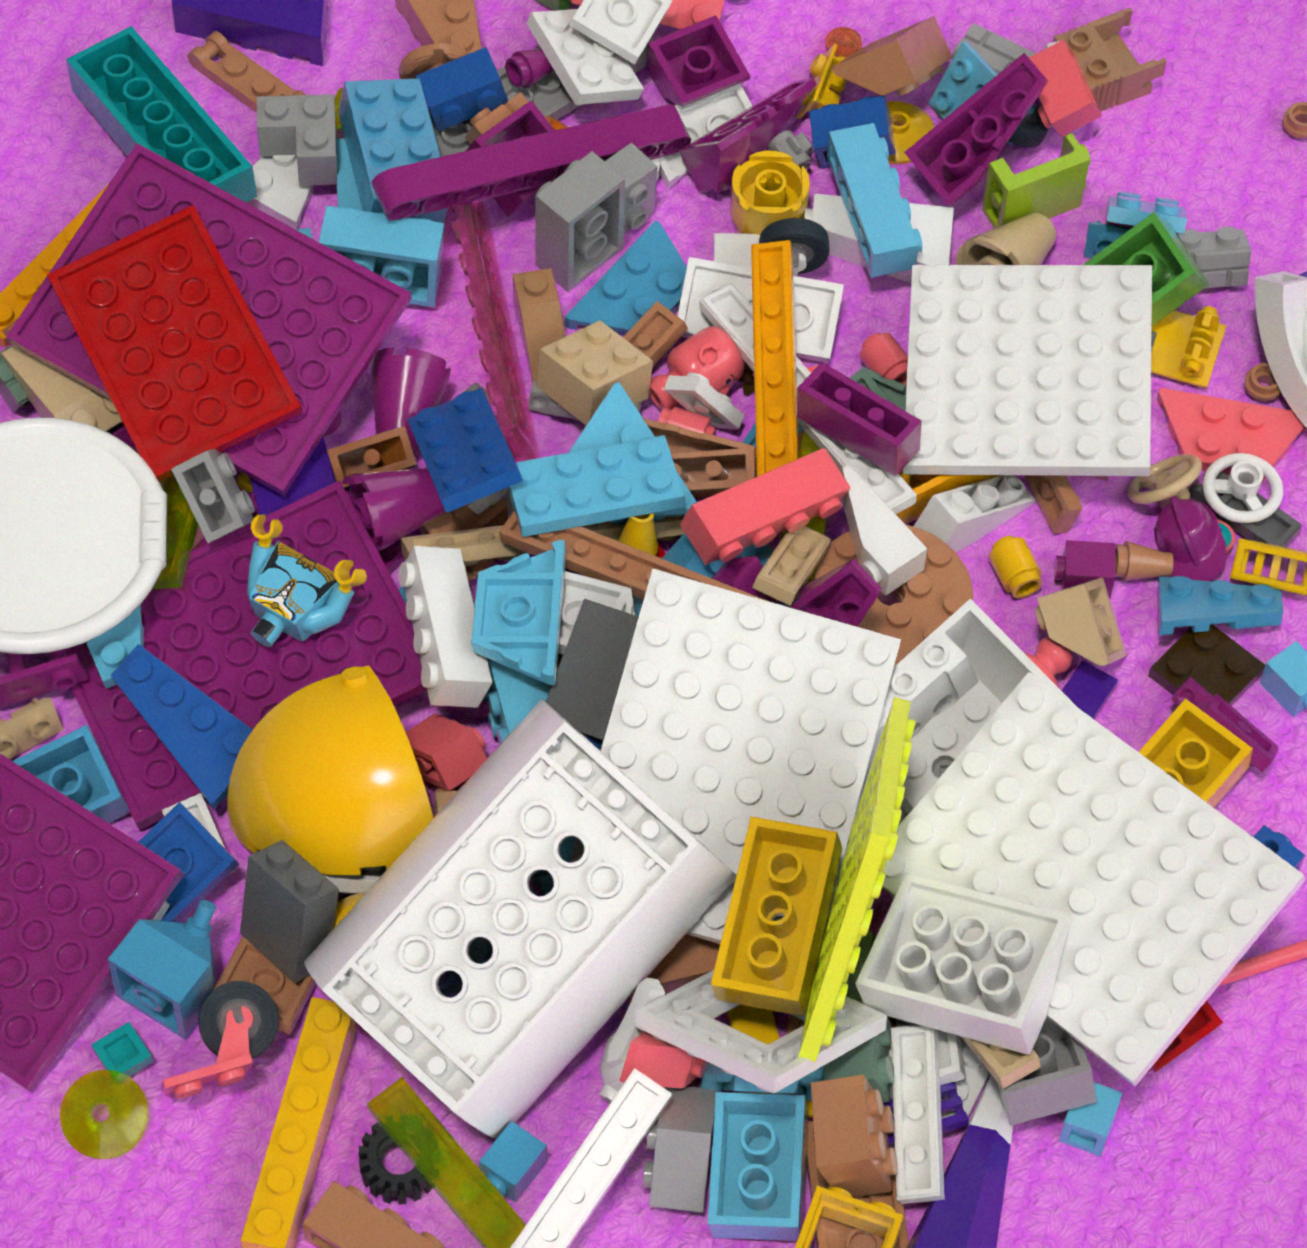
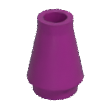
(527, 67)

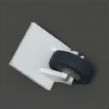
(807, 239)

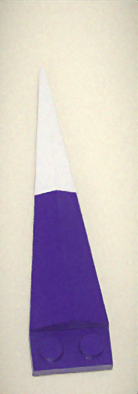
(972, 1182)

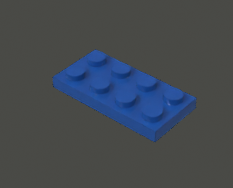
(464, 449)

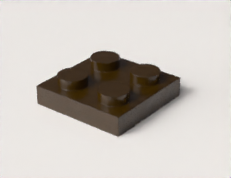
(1211, 661)

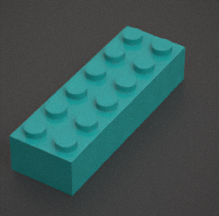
(147, 105)

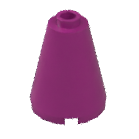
(405, 387)
(393, 503)

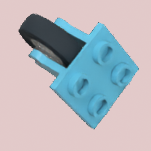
(966, 76)

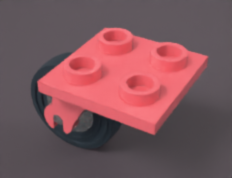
(237, 1026)

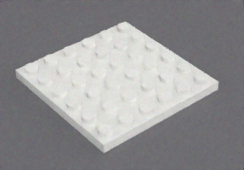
(1031, 369)

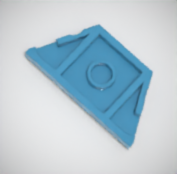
(640, 277)

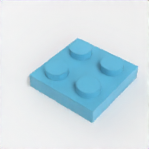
(1130, 210)

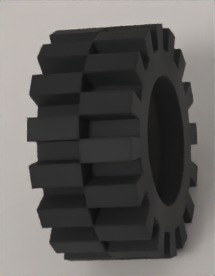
(380, 1179)

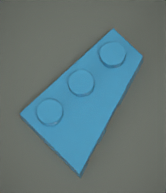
(1205, 603)

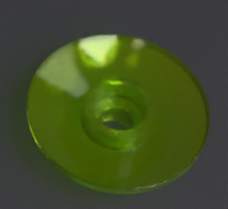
(126, 1117)

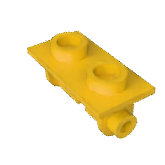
(825, 79)

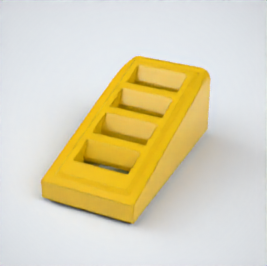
(1295, 555)

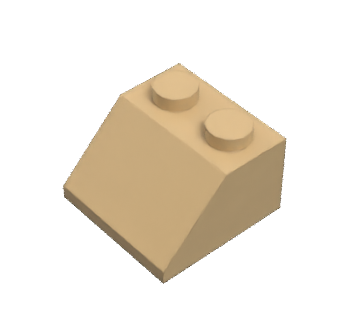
(1083, 621)

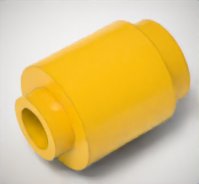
(1015, 566)

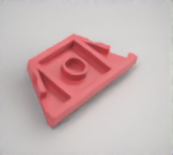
(1222, 427)

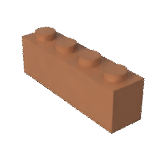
(349, 1221)

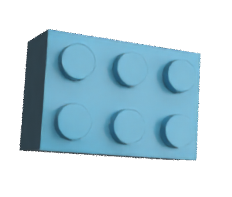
(398, 250)
(758, 1166)

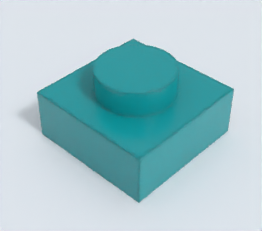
(122, 1051)

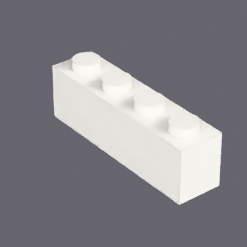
(443, 626)

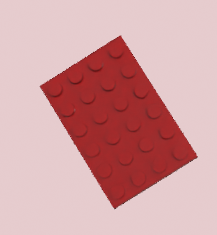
(174, 342)

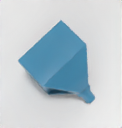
(167, 969)

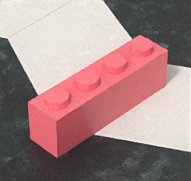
(765, 506)

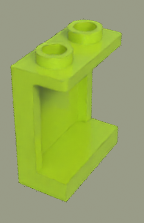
(1041, 189)

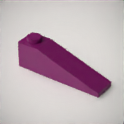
(964, 143)
(720, 151)
(839, 595)

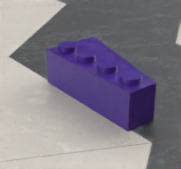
(277, 25)

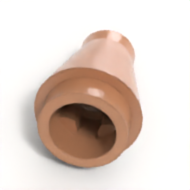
(1141, 562)

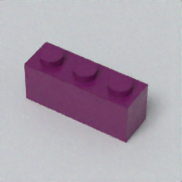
(858, 419)

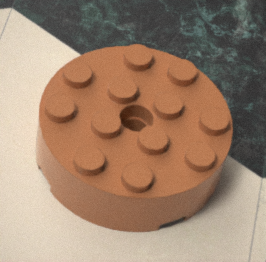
(918, 604)

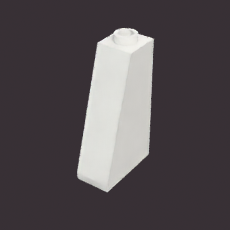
(931, 221)

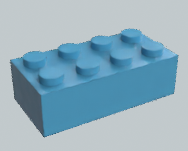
(384, 129)

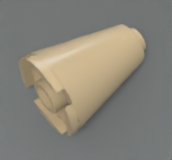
(1014, 243)

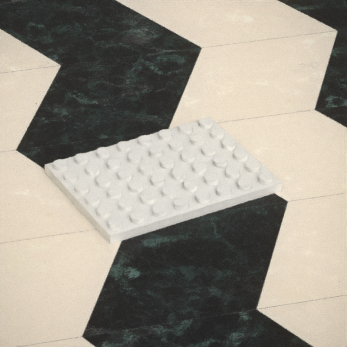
(745, 715)
(1091, 828)

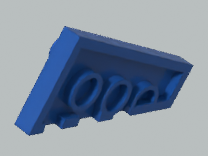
(186, 721)

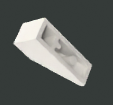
(879, 537)

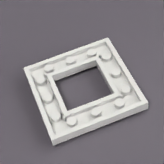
(688, 1022)

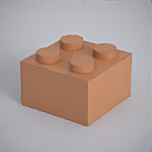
(853, 1135)

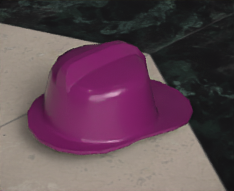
(1193, 537)

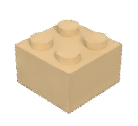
(585, 367)

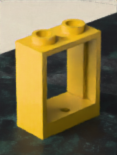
(842, 1207)

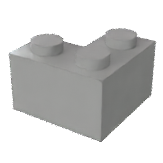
(301, 128)
(681, 1150)

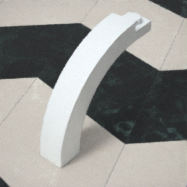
(1283, 333)

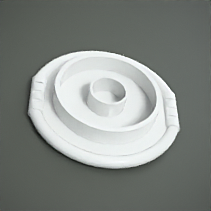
(75, 533)

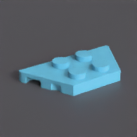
(617, 423)
(521, 613)

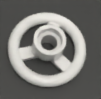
(1247, 470)

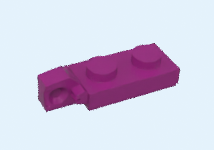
(1222, 712)

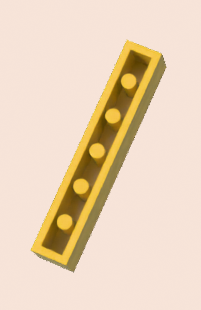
(300, 1127)

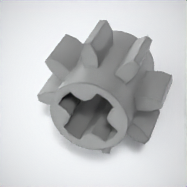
(797, 147)

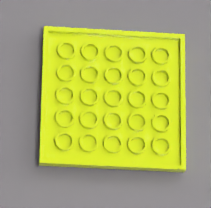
(860, 878)

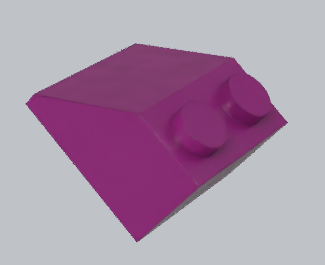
(695, 62)

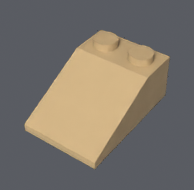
(58, 394)

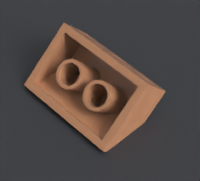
(898, 60)

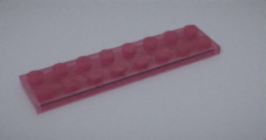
(494, 329)

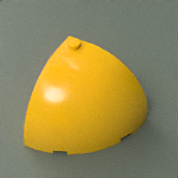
(330, 777)

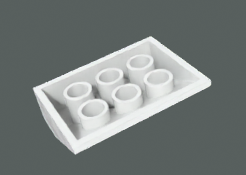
(965, 963)

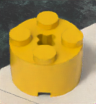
(767, 191)

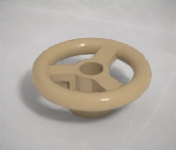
(1166, 480)

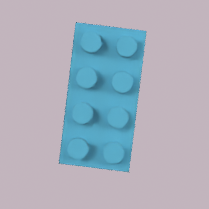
(596, 486)

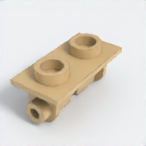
(28, 727)

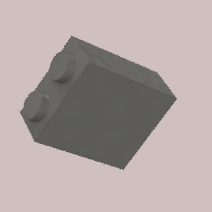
(286, 908)

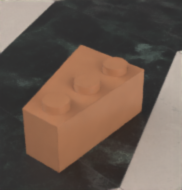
(442, 22)
(705, 460)

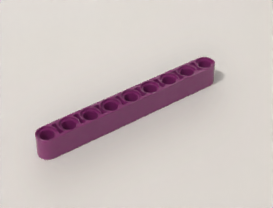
(523, 162)

